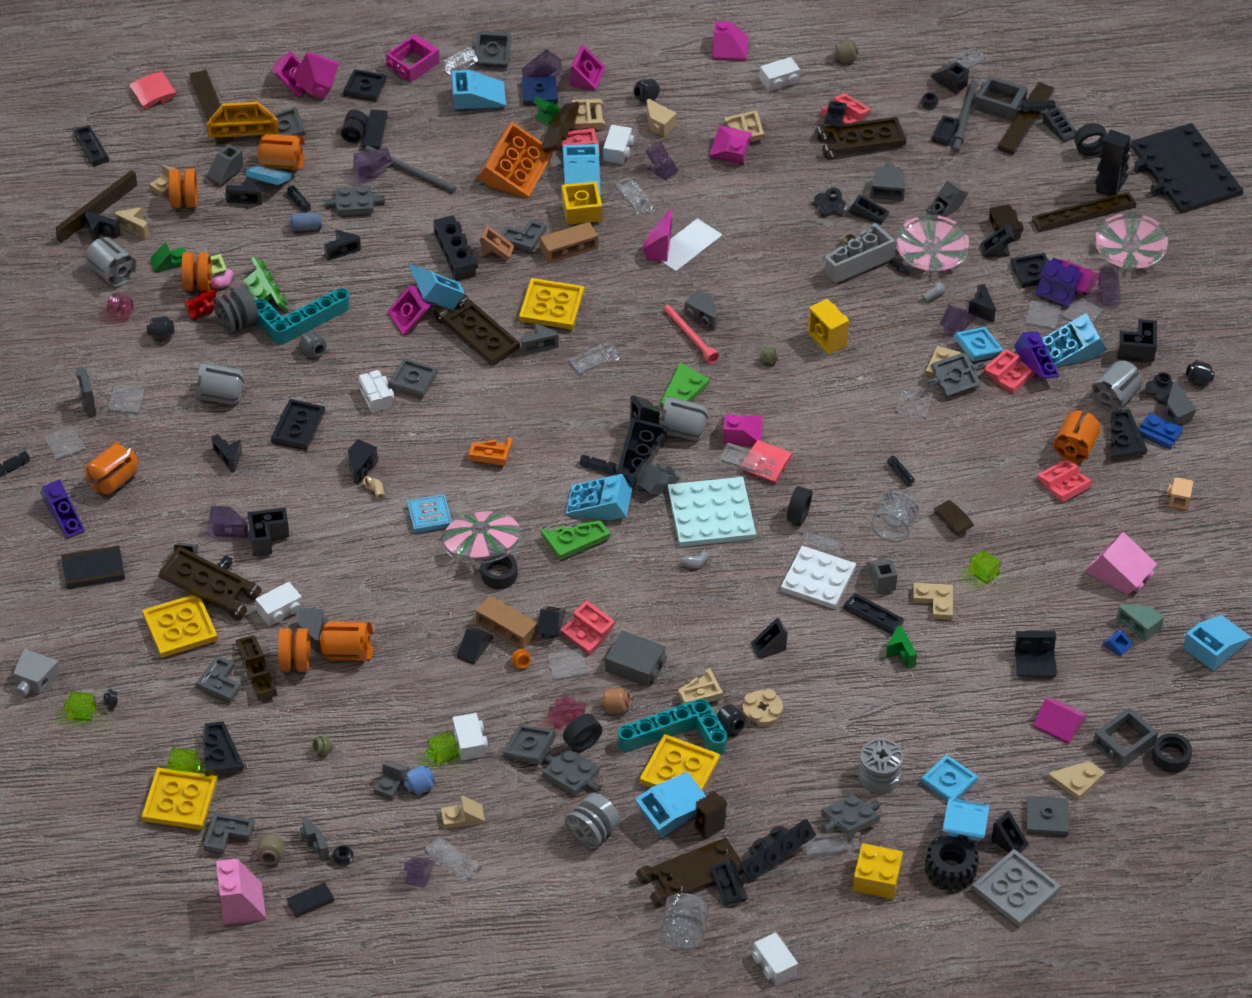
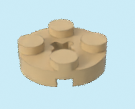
(764, 698)

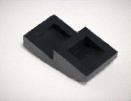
(835, 113)

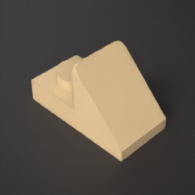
(160, 185)
(132, 221)
(463, 815)

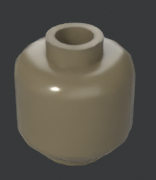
(845, 51)
(270, 849)

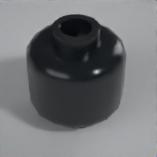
(646, 89)
(161, 328)
(1199, 373)
(731, 719)

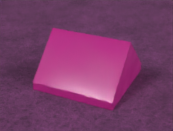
(586, 70)
(1059, 720)

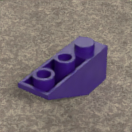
(1035, 355)
(61, 508)

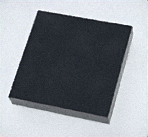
(365, 85)
(1029, 269)

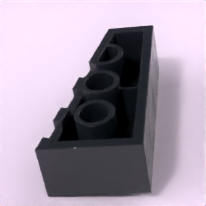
(640, 448)

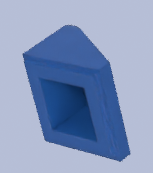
(1118, 643)

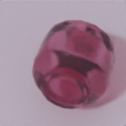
(120, 305)

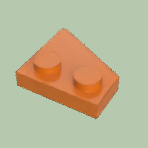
(490, 452)

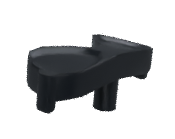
(908, 269)

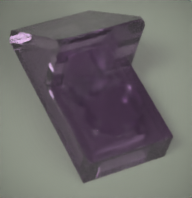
(662, 162)
(1109, 286)
(418, 871)

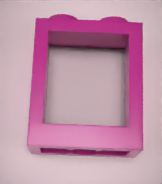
(413, 44)

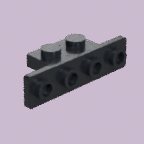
(775, 847)

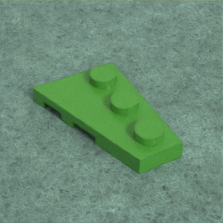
(685, 384)
(572, 540)

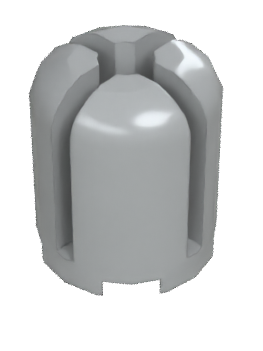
(110, 261)
(219, 384)
(1116, 385)
(684, 419)

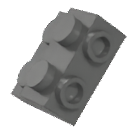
(493, 48)

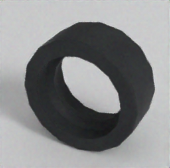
(1085, 132)
(799, 505)
(500, 581)
(582, 732)
(1172, 740)

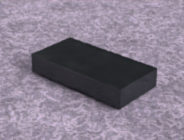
(945, 130)
(310, 899)

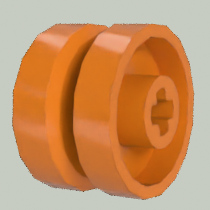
(183, 188)
(197, 271)
(294, 650)

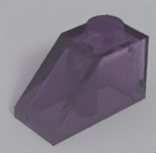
(543, 65)
(371, 163)
(956, 319)
(226, 523)

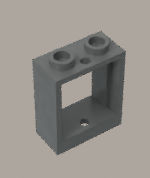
(996, 107)
(1114, 750)

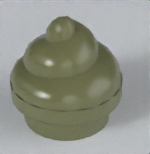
(768, 356)
(322, 745)

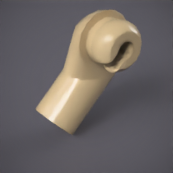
(374, 485)

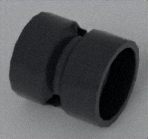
(354, 126)

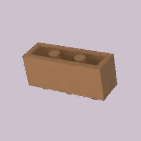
(568, 242)
(506, 622)

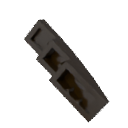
(559, 127)
(256, 667)

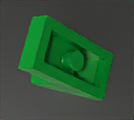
(546, 111)
(165, 259)
(901, 645)

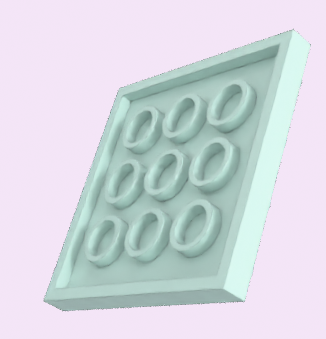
(711, 511)

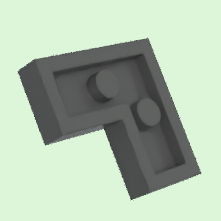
(527, 238)
(215, 680)
(227, 826)

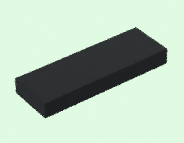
(375, 129)
(91, 145)
(873, 613)

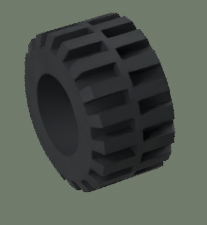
(948, 875)

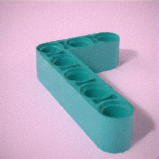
(304, 319)
(674, 721)

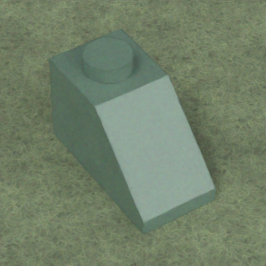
(1140, 619)

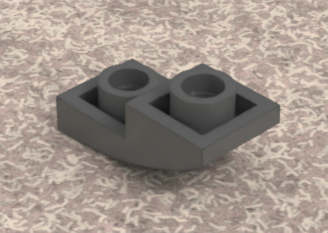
(314, 838)

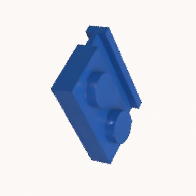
(1160, 431)

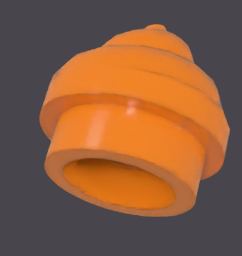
(521, 659)

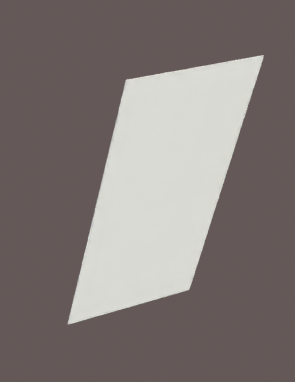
(690, 243)

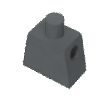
(888, 183)

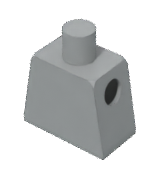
(34, 673)

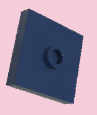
(542, 87)

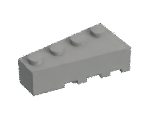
(860, 254)

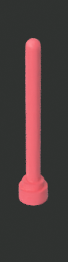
(709, 354)

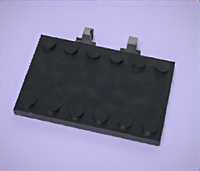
(1185, 168)

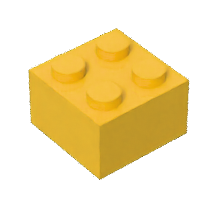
(581, 203)
(828, 326)
(877, 871)

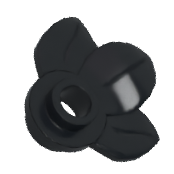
(828, 203)
(1159, 387)

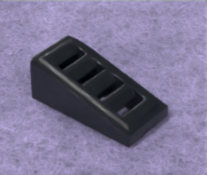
(1056, 115)
(863, 208)

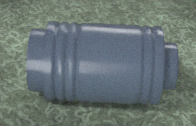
(305, 221)

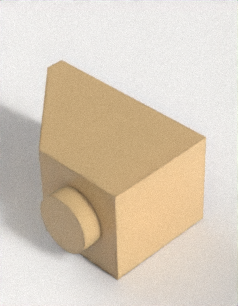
(660, 118)

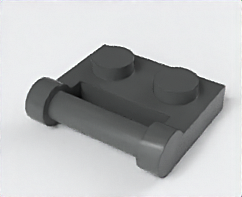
(86, 392)

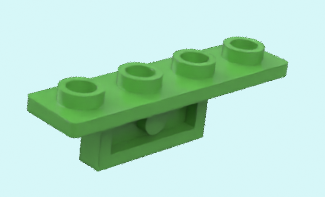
(261, 285)

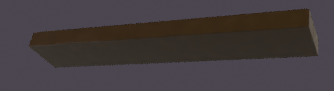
(207, 98)
(1024, 120)
(96, 205)
(1084, 211)

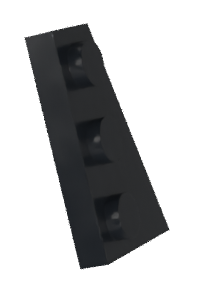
(1125, 436)
(219, 750)

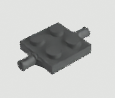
(354, 200)
(955, 375)
(571, 772)
(850, 815)

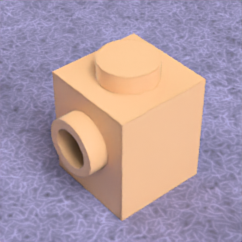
(1180, 493)

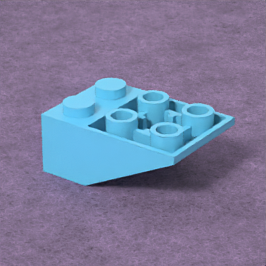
(476, 90)
(581, 164)
(437, 288)
(1074, 342)
(600, 498)
(1215, 641)
(670, 803)
(966, 819)

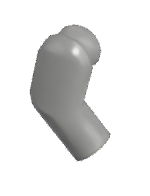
(938, 289)
(695, 562)

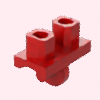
(200, 305)

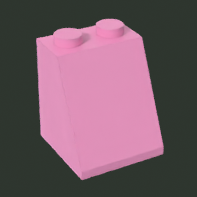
(1122, 565)
(239, 893)

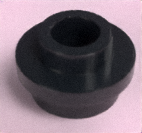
(929, 100)
(110, 698)
(340, 851)

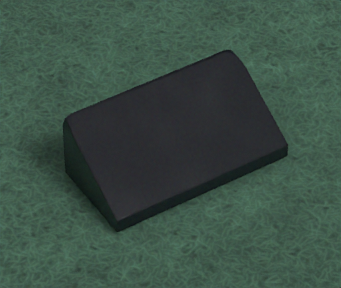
(728, 882)

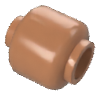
(616, 700)

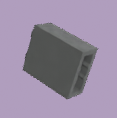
(635, 658)

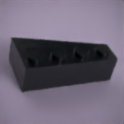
(1113, 163)

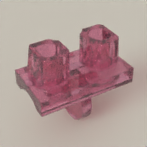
(564, 708)

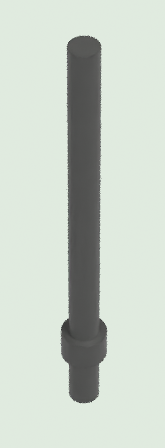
(959, 136)
(419, 173)

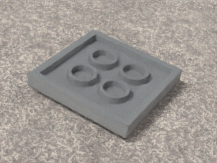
(1016, 887)

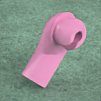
(222, 281)

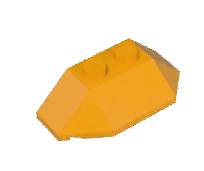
(242, 120)

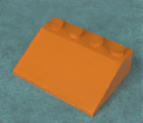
(515, 162)

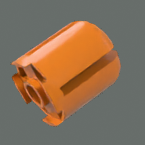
(281, 152)
(1077, 436)
(111, 468)
(346, 641)

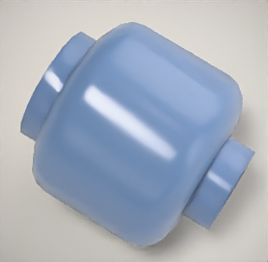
(419, 780)

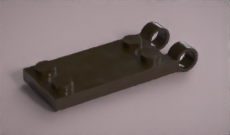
(861, 136)
(478, 330)
(208, 581)
(688, 871)

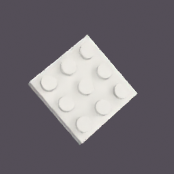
(818, 577)

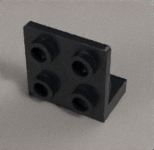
(1035, 653)

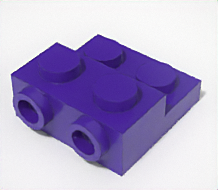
(1059, 282)

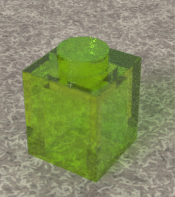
(984, 566)
(80, 706)
(442, 748)
(184, 760)

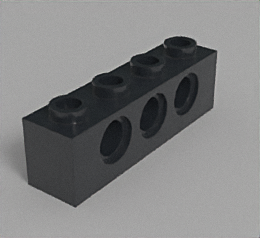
(455, 247)

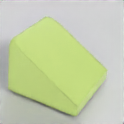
(218, 264)

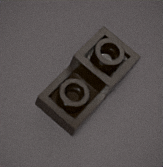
(954, 517)

